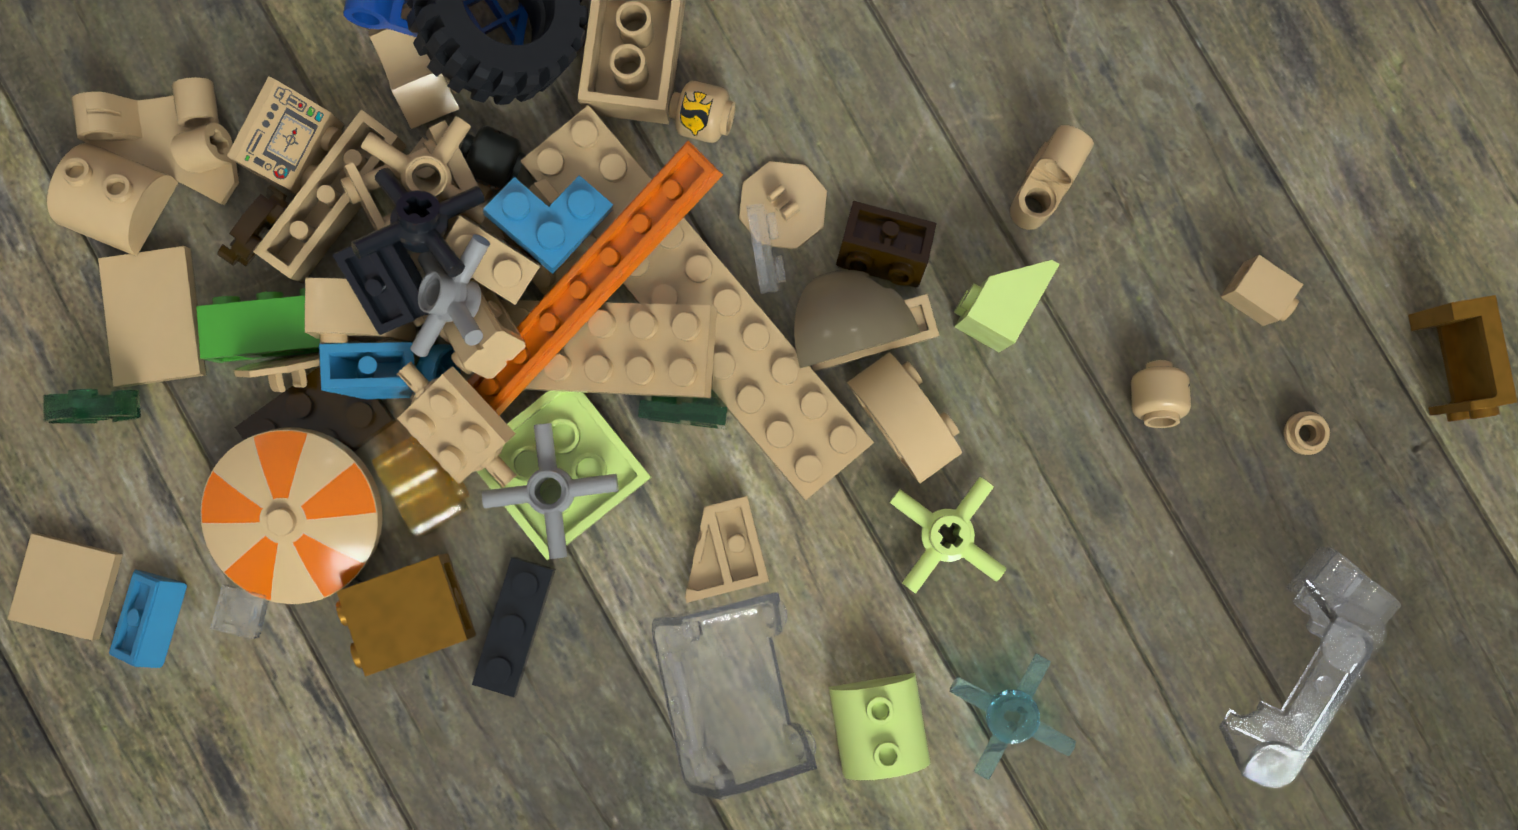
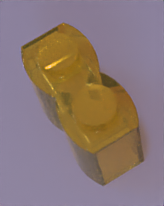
(420, 487)

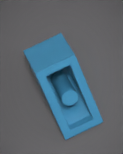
(365, 369)

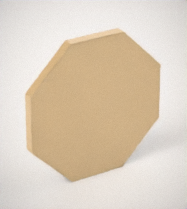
(792, 195)
(274, 368)

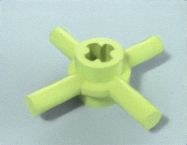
(964, 532)

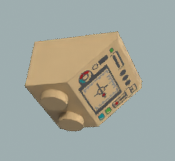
(285, 137)

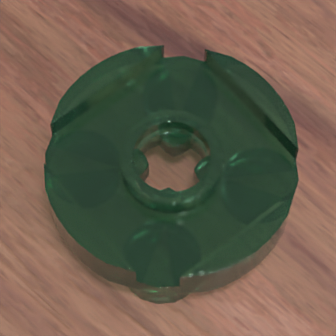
(88, 407)

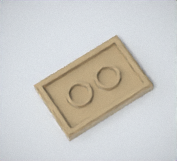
(151, 316)

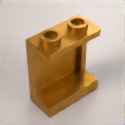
(1472, 357)
(404, 614)

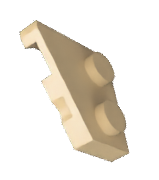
(726, 551)

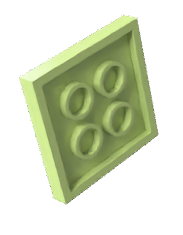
(583, 449)

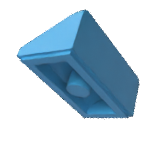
(147, 619)

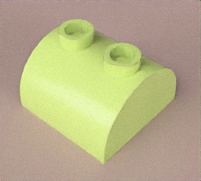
(879, 727)

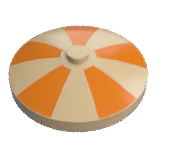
(291, 515)

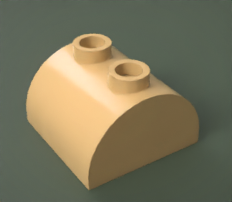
(108, 196)

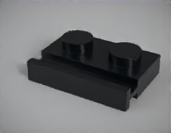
(384, 285)

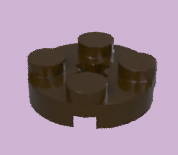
(247, 231)

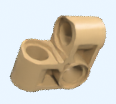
(1051, 175)

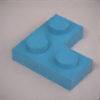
(548, 231)

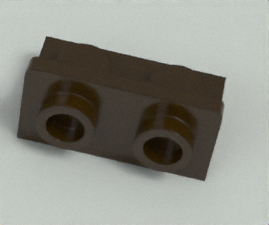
(886, 244)

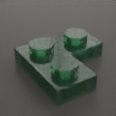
(699, 413)

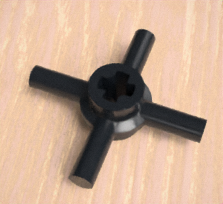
(418, 222)

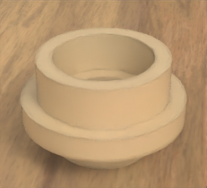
(1318, 428)

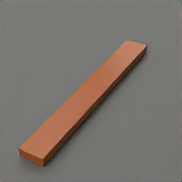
(601, 271)

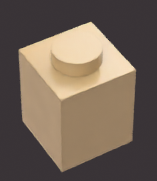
(1263, 291)

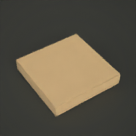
(65, 586)

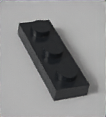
(513, 627)

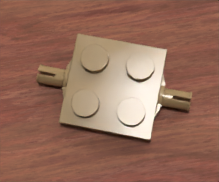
(456, 425)

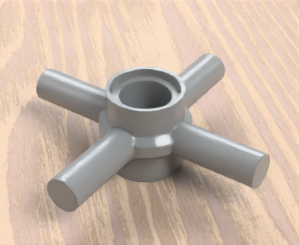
(450, 297)
(531, 492)

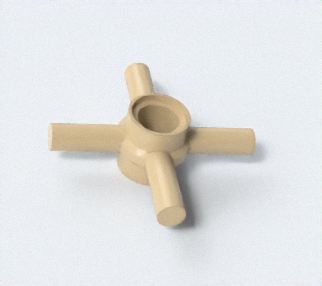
(436, 160)

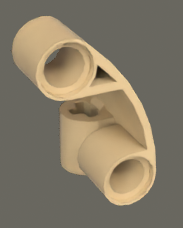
(165, 133)

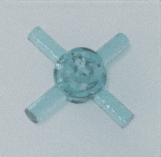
(1012, 732)

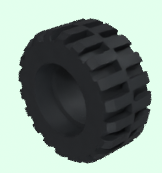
(496, 68)

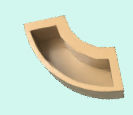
(413, 85)
(338, 316)
(905, 416)

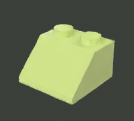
(1003, 304)

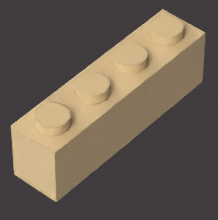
(321, 206)

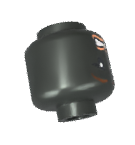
(492, 156)

